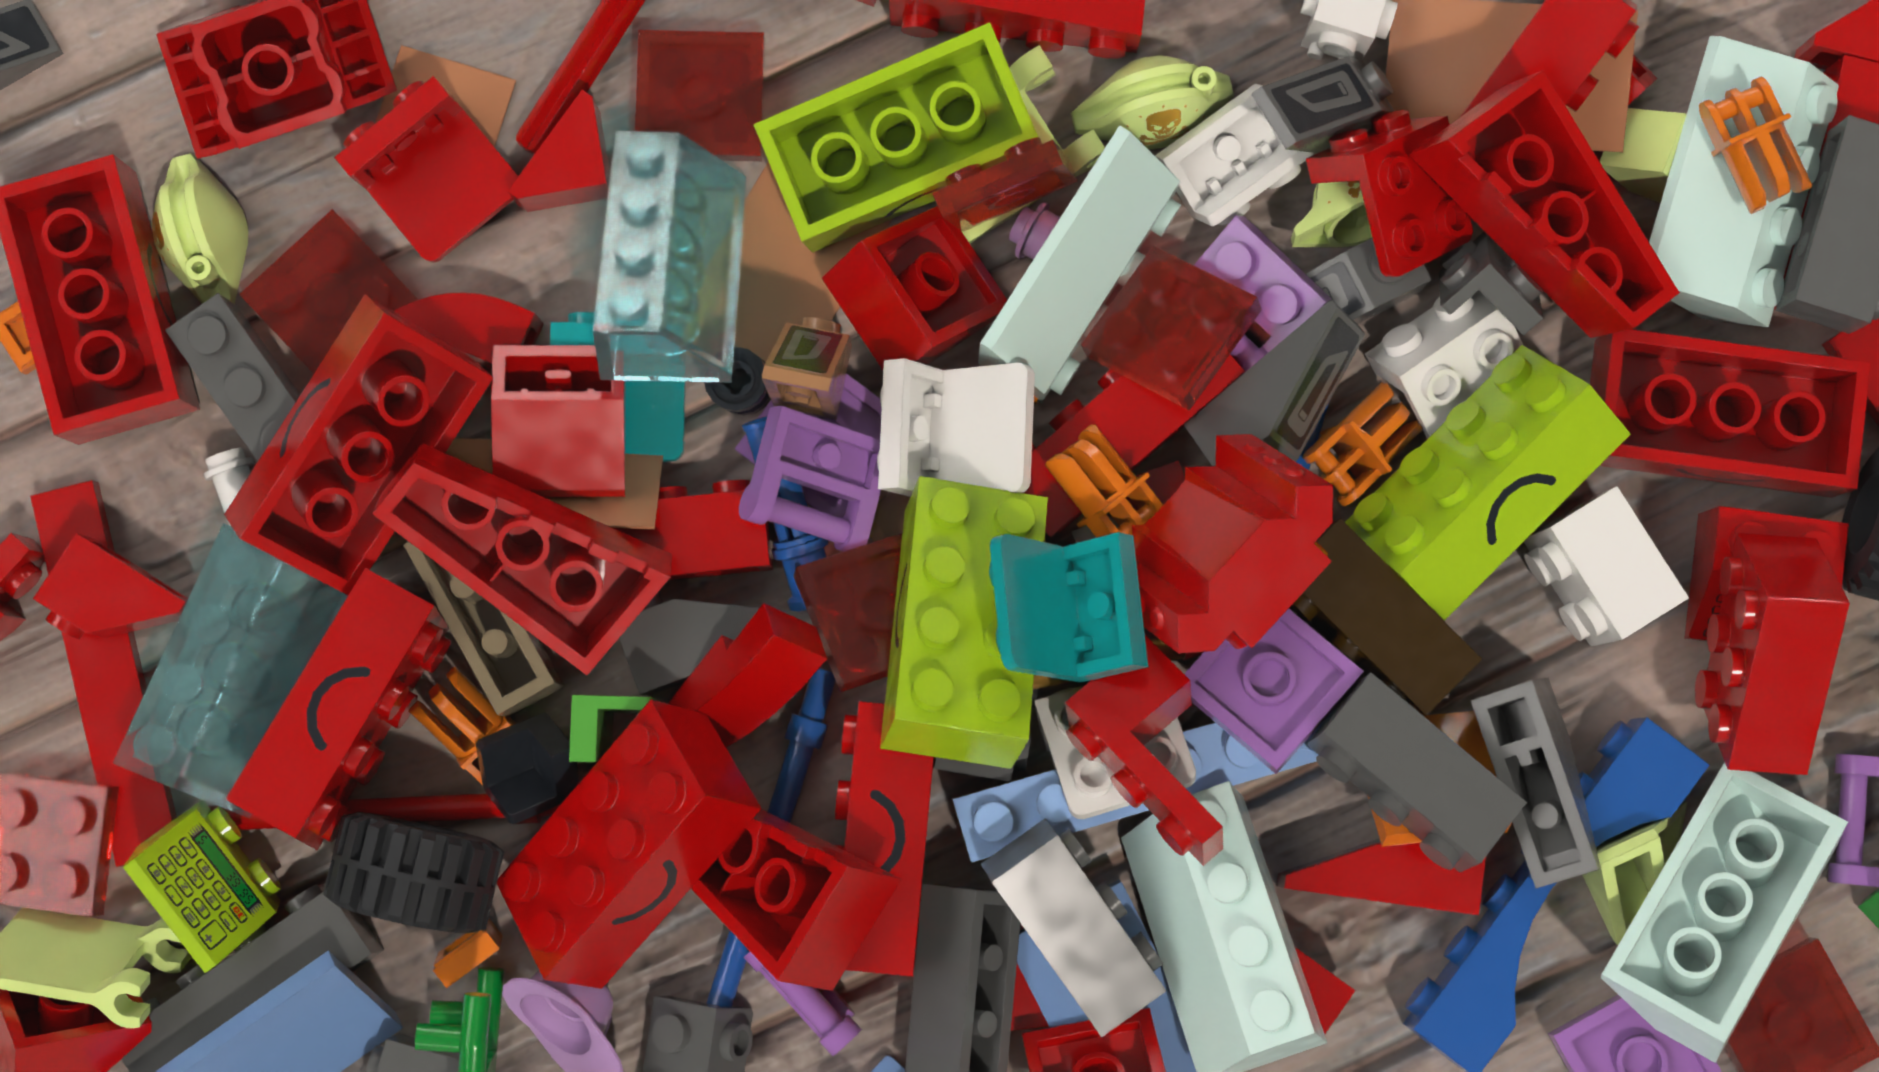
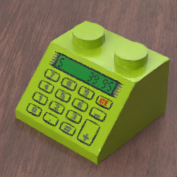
(204, 883)

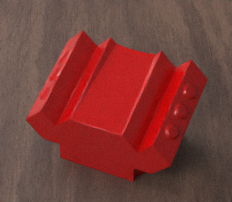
(273, 69)
(1232, 547)

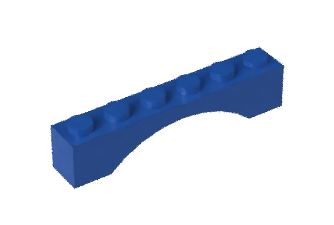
(1473, 998)

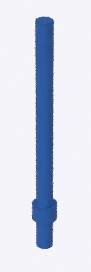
(805, 733)

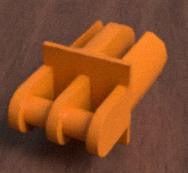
(1762, 155)
(1363, 444)
(1099, 484)
(471, 727)

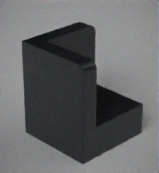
(527, 768)

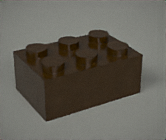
(1383, 623)

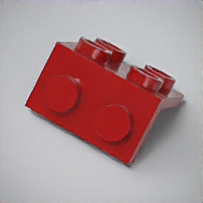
(429, 169)
(1405, 207)

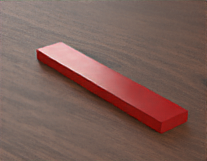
(104, 675)

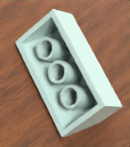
(1709, 243)
(1083, 263)
(1722, 908)
(1224, 943)

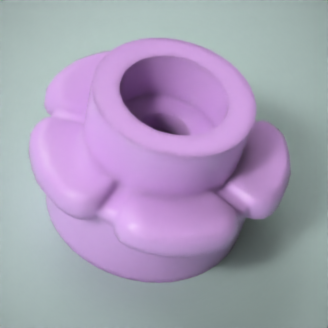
(1032, 230)

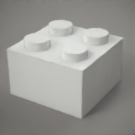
(1603, 569)

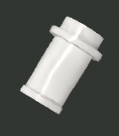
(228, 474)

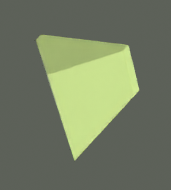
(1630, 868)

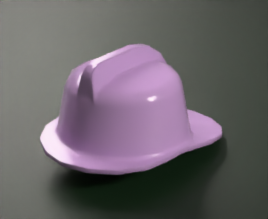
(567, 1021)

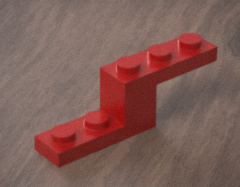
(1115, 721)

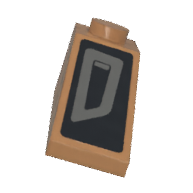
(808, 367)

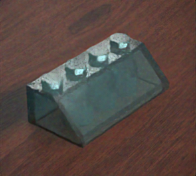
(669, 262)
(227, 669)

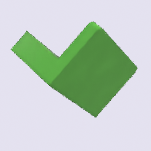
(593, 723)

